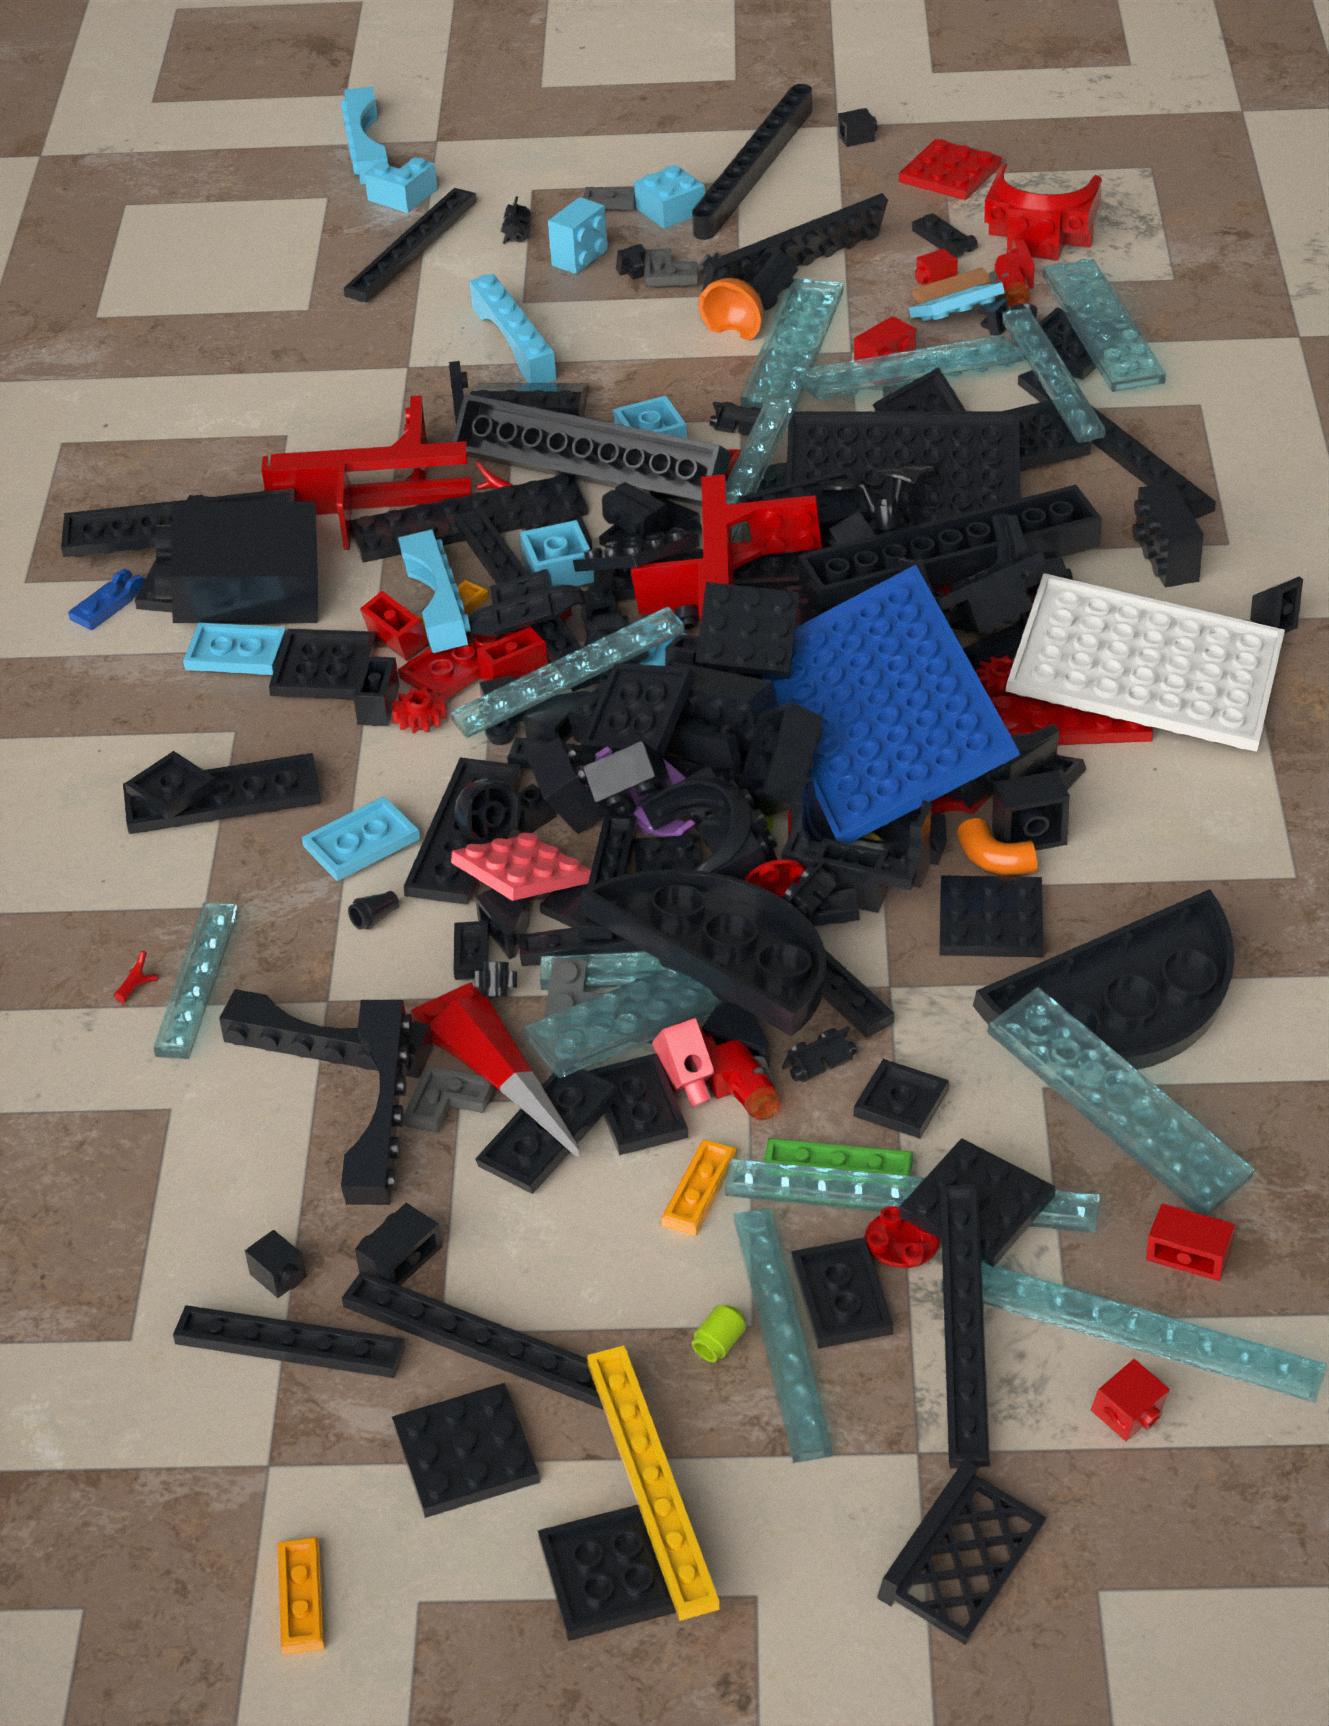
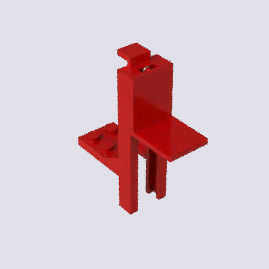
(324, 479)
(774, 529)

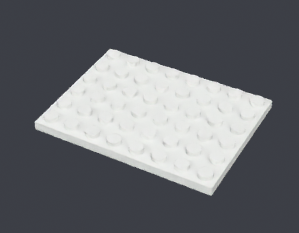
(1147, 662)

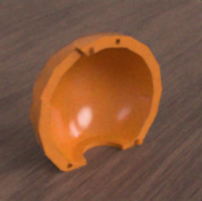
(731, 306)

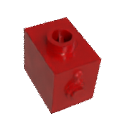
(1130, 1400)

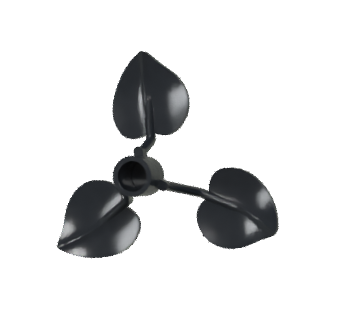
(886, 508)

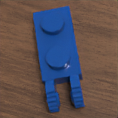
(107, 600)

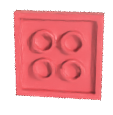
(521, 866)

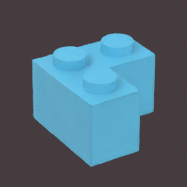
(401, 187)

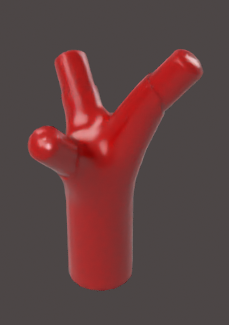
(491, 480)
(134, 979)

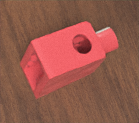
(682, 1047)

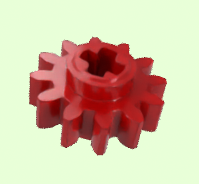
(995, 676)
(419, 710)

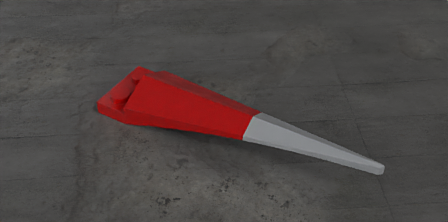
(475, 1035)

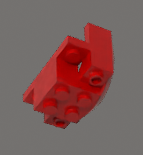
(1042, 219)

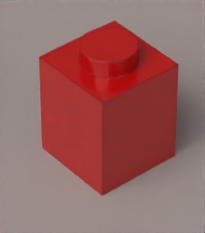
(935, 267)

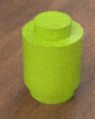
(718, 1333)

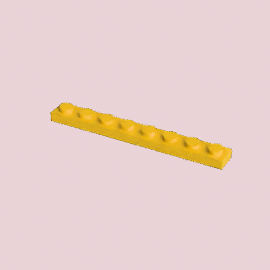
(653, 1484)

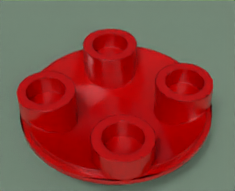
(776, 875)
(899, 1241)

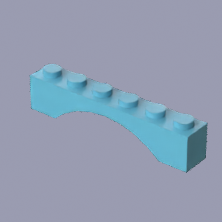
(359, 114)
(529, 348)
(445, 615)

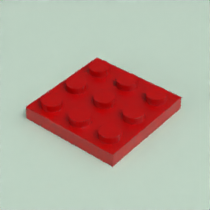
(950, 169)

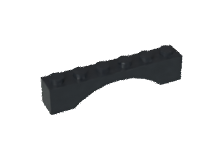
(258, 1023)
(368, 1164)

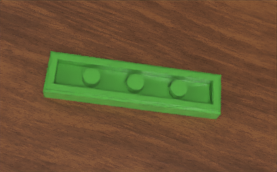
(839, 1157)

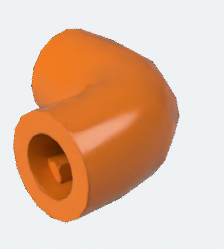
(993, 855)

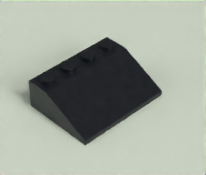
(557, 397)

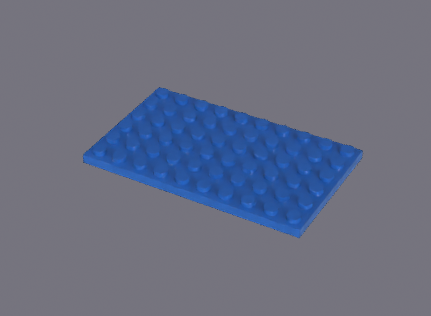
(895, 706)

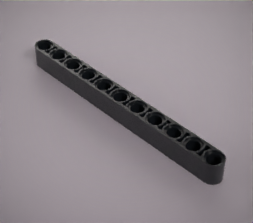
(751, 162)

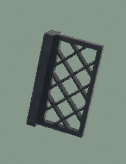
(927, 1542)

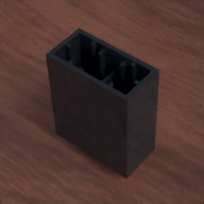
(239, 562)

